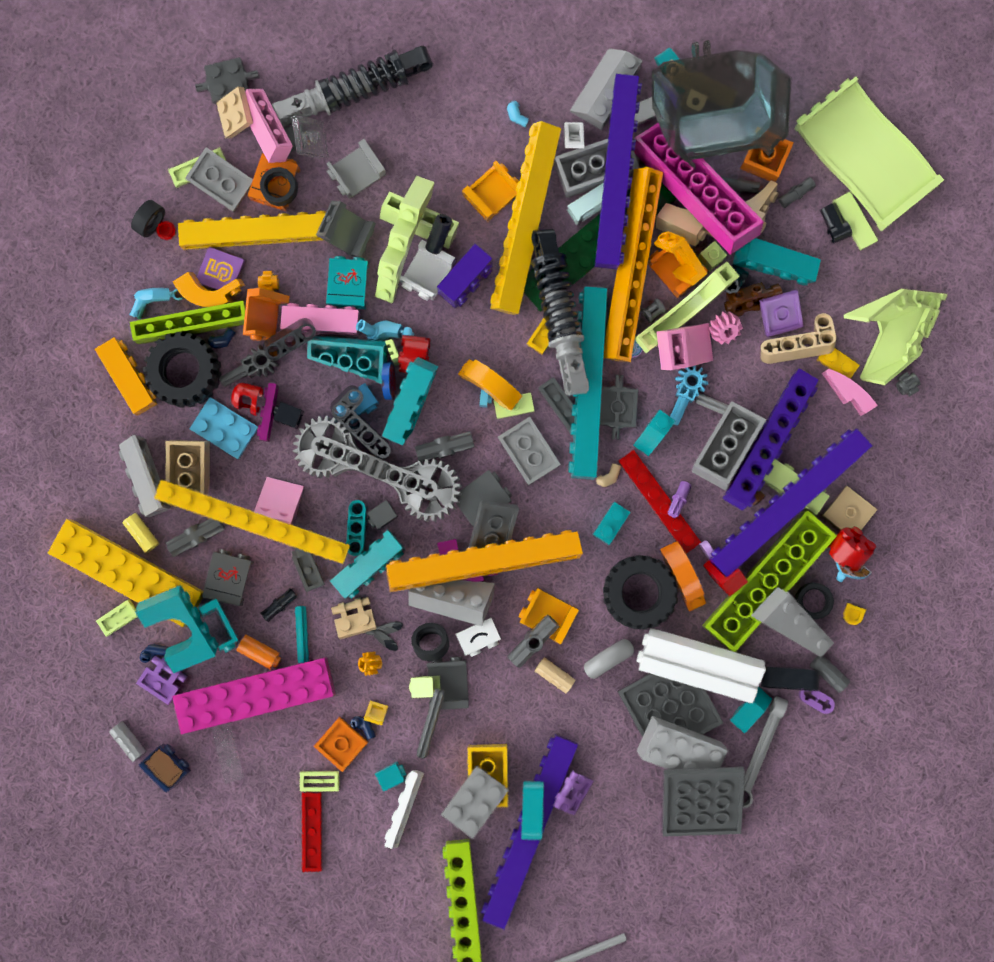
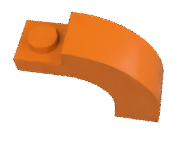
(685, 575)

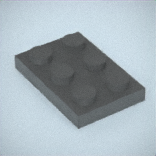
(493, 524)

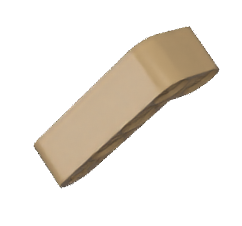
(797, 343)

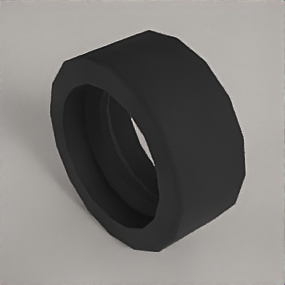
(268, 176)
(147, 218)
(829, 600)
(430, 655)

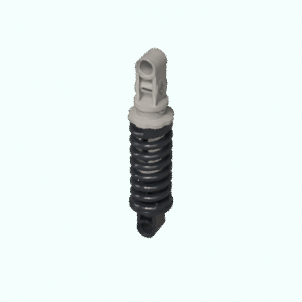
(331, 94)
(558, 310)

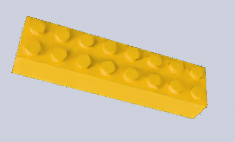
(116, 565)

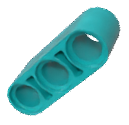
(356, 518)
(532, 810)

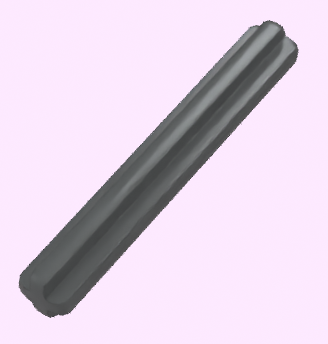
(430, 723)

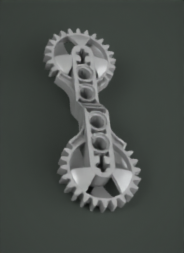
(377, 469)

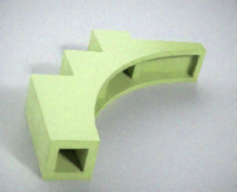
(401, 237)

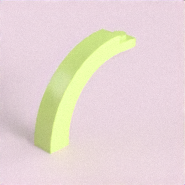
(689, 306)

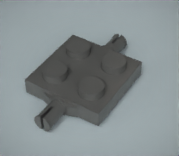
(224, 78)
(618, 407)

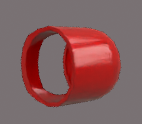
(247, 390)

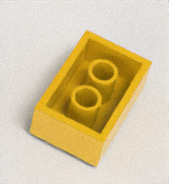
(493, 760)

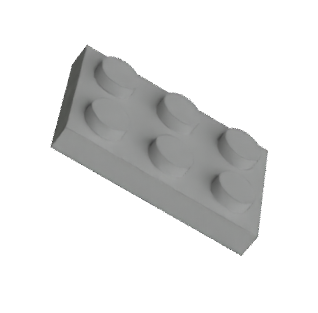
(219, 179)
(529, 451)
(474, 802)

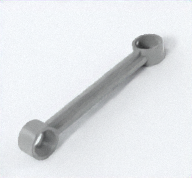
(776, 712)

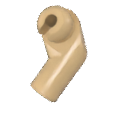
(609, 478)

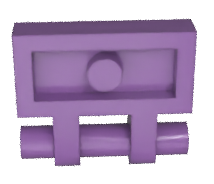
(158, 684)
(573, 793)

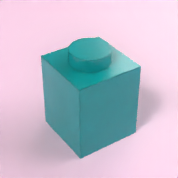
(391, 776)

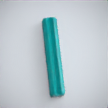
(301, 634)

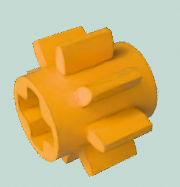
(268, 281)
(370, 663)

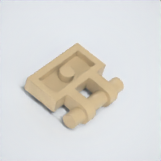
(355, 623)

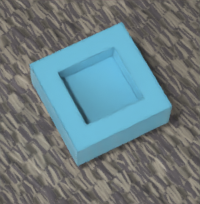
(485, 399)

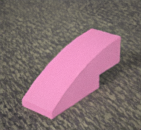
(849, 391)

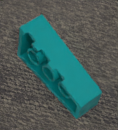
(777, 261)
(350, 355)
(410, 400)
(367, 565)

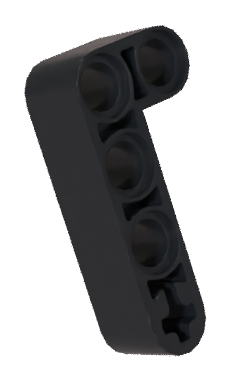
(362, 426)

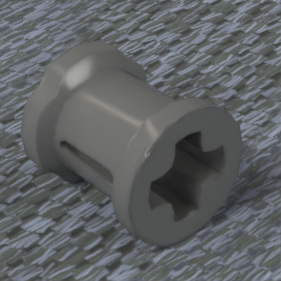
(649, 315)

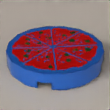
(389, 378)

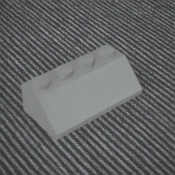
(596, 98)
(143, 475)

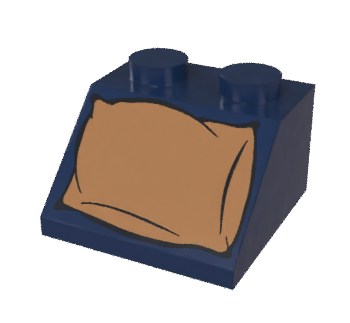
(165, 767)

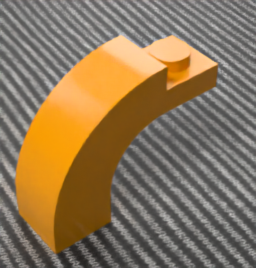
(194, 292)
(491, 383)

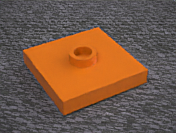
(341, 744)

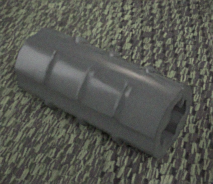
(830, 673)

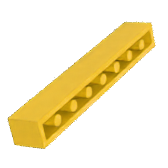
(250, 230)

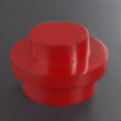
(166, 230)

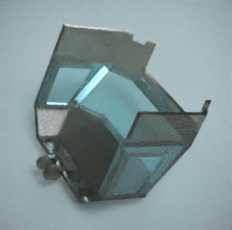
(721, 103)

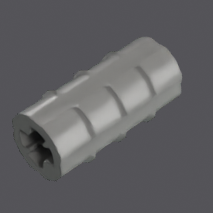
(127, 741)

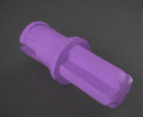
(679, 499)

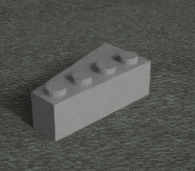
(455, 599)
(787, 617)

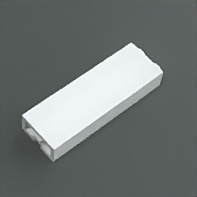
(700, 665)

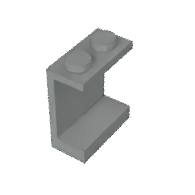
(356, 170)

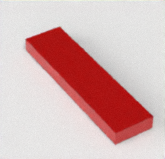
(311, 831)

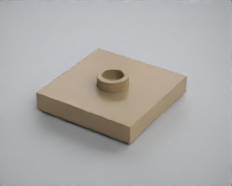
(849, 510)

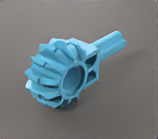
(686, 392)

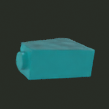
(654, 432)

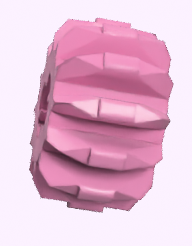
(725, 327)

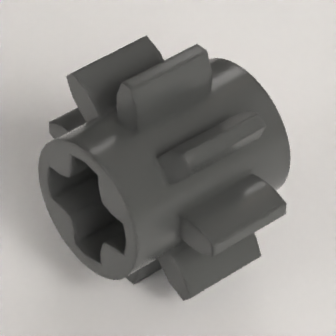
(908, 384)

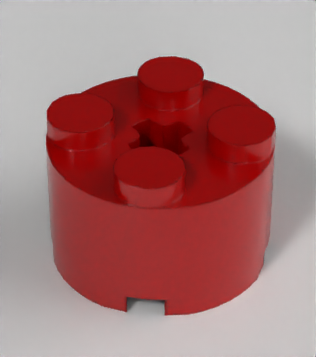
(412, 348)
(851, 548)

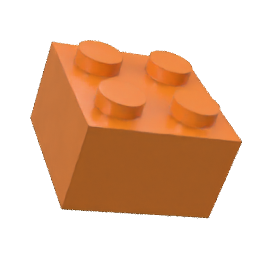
(766, 166)

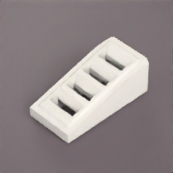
(573, 135)

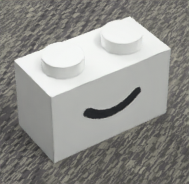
(478, 636)

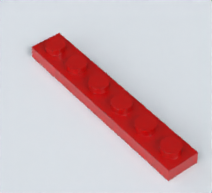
(658, 501)

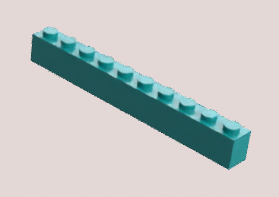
(588, 405)

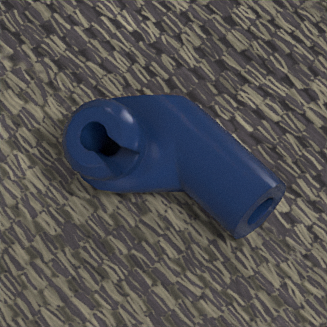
(221, 341)
(151, 651)
(359, 723)

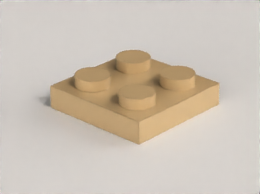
(234, 112)

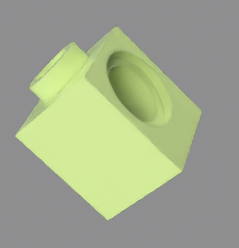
(712, 256)
(424, 686)

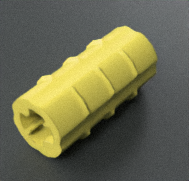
(140, 532)

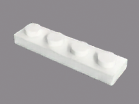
(401, 815)

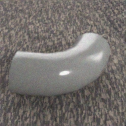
(609, 658)

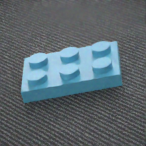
(224, 428)

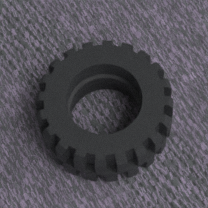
(160, 358)
(666, 592)

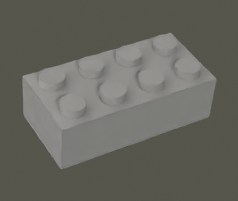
(584, 168)
(728, 445)
(679, 747)

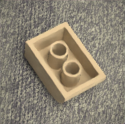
(188, 464)

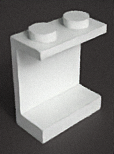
(427, 272)

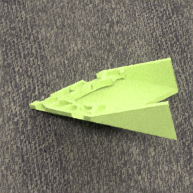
(902, 322)

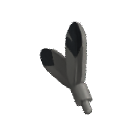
(385, 640)

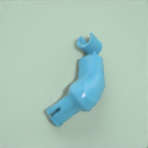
(148, 296)
(382, 330)

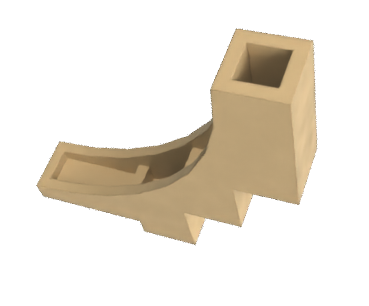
(684, 224)

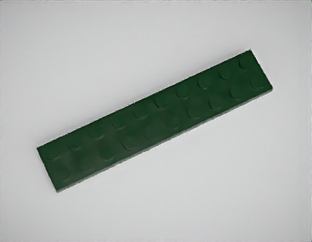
(582, 250)

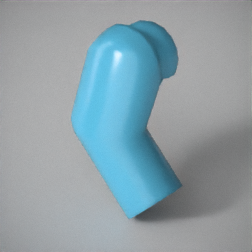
(514, 114)

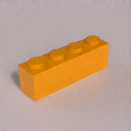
(125, 375)

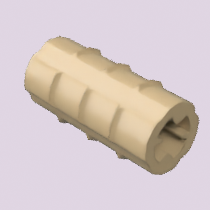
(555, 675)

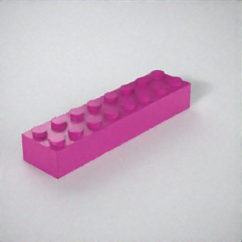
(701, 192)
(253, 695)

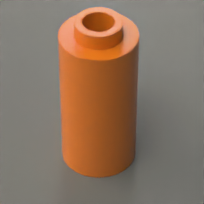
(259, 652)

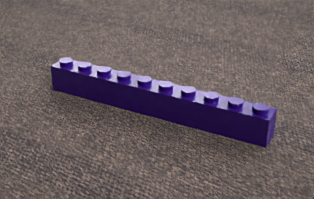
(617, 171)
(790, 502)
(521, 852)

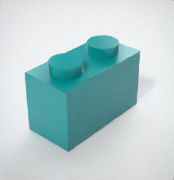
(611, 523)

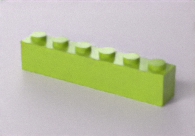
(190, 321)

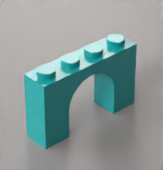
(178, 606)

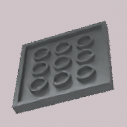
(671, 702)
(702, 801)

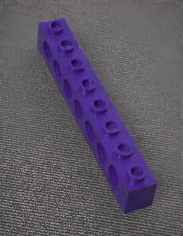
(735, 493)

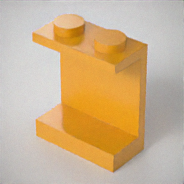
(543, 604)

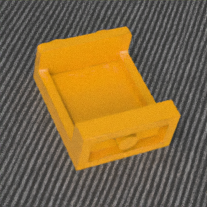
(492, 191)
(690, 268)

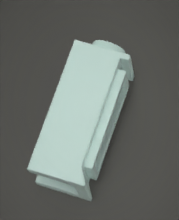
(586, 205)

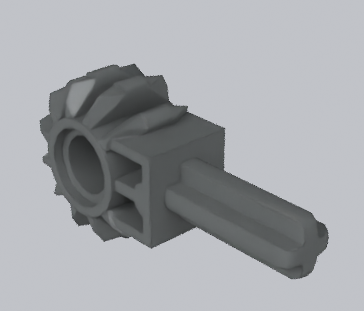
(250, 367)

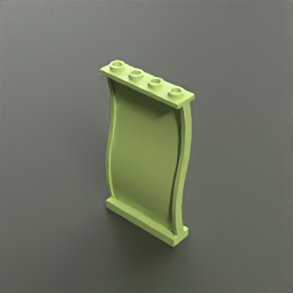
(867, 153)

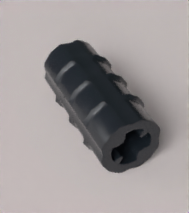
(438, 234)

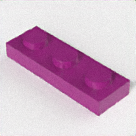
(270, 395)

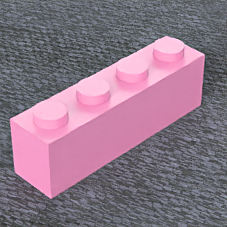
(267, 127)
(325, 320)

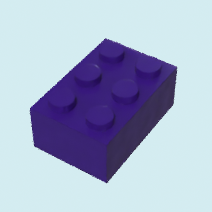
(465, 276)

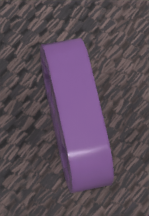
(814, 703)

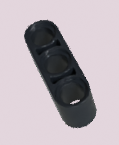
(286, 347)
(790, 679)

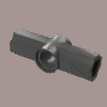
(444, 446)
(194, 535)
(524, 649)

